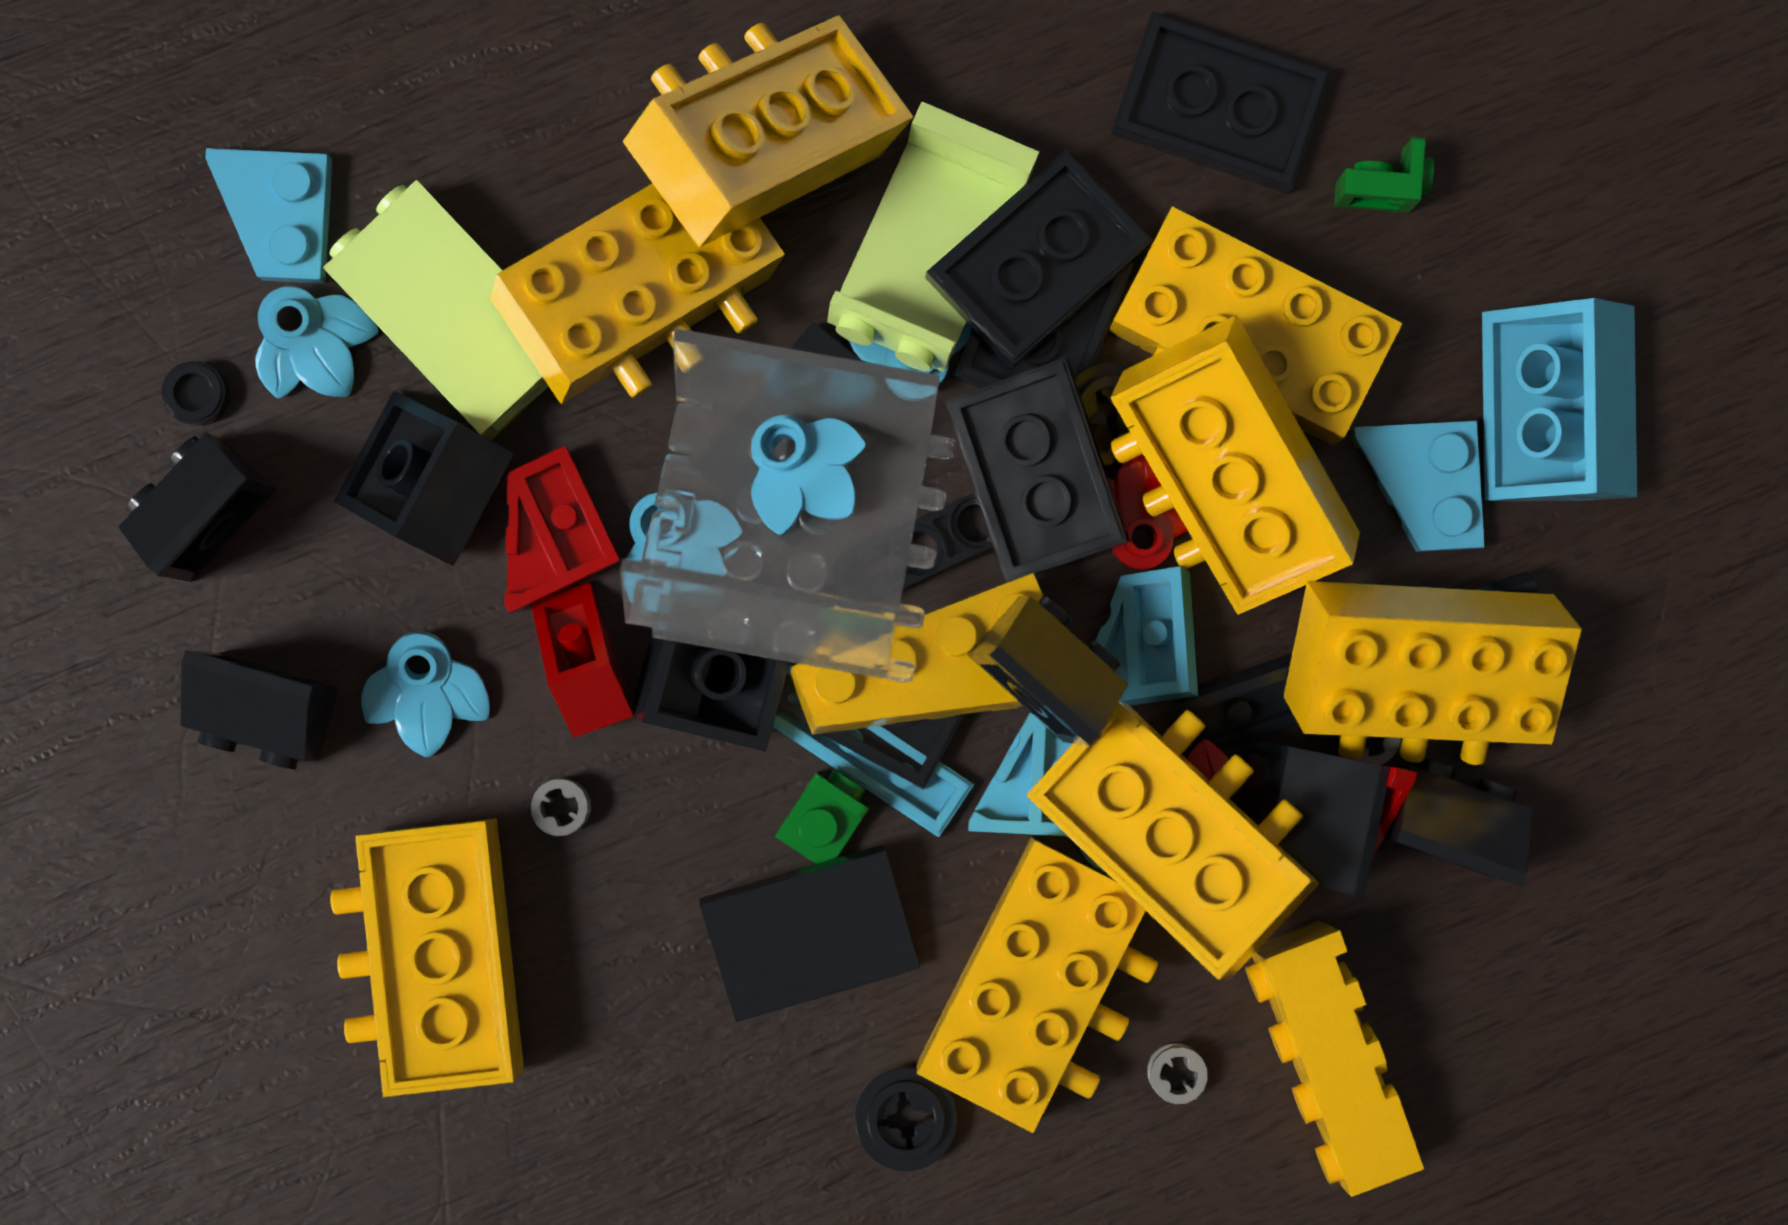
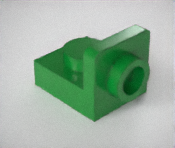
(1377, 188)
(824, 817)

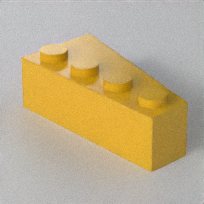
(943, 679)
(1334, 1057)

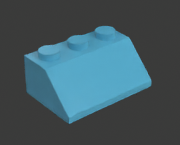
(1559, 402)

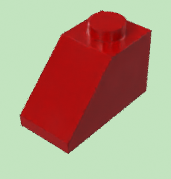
(581, 660)

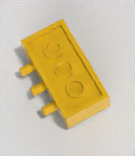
(764, 126)
(625, 288)
(1309, 335)
(1233, 467)
(1429, 666)
(1178, 837)
(434, 958)
(1036, 988)

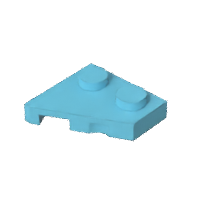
(278, 209)
(1430, 480)
(1153, 636)
(1004, 802)

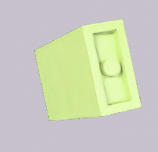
(937, 196)
(431, 297)

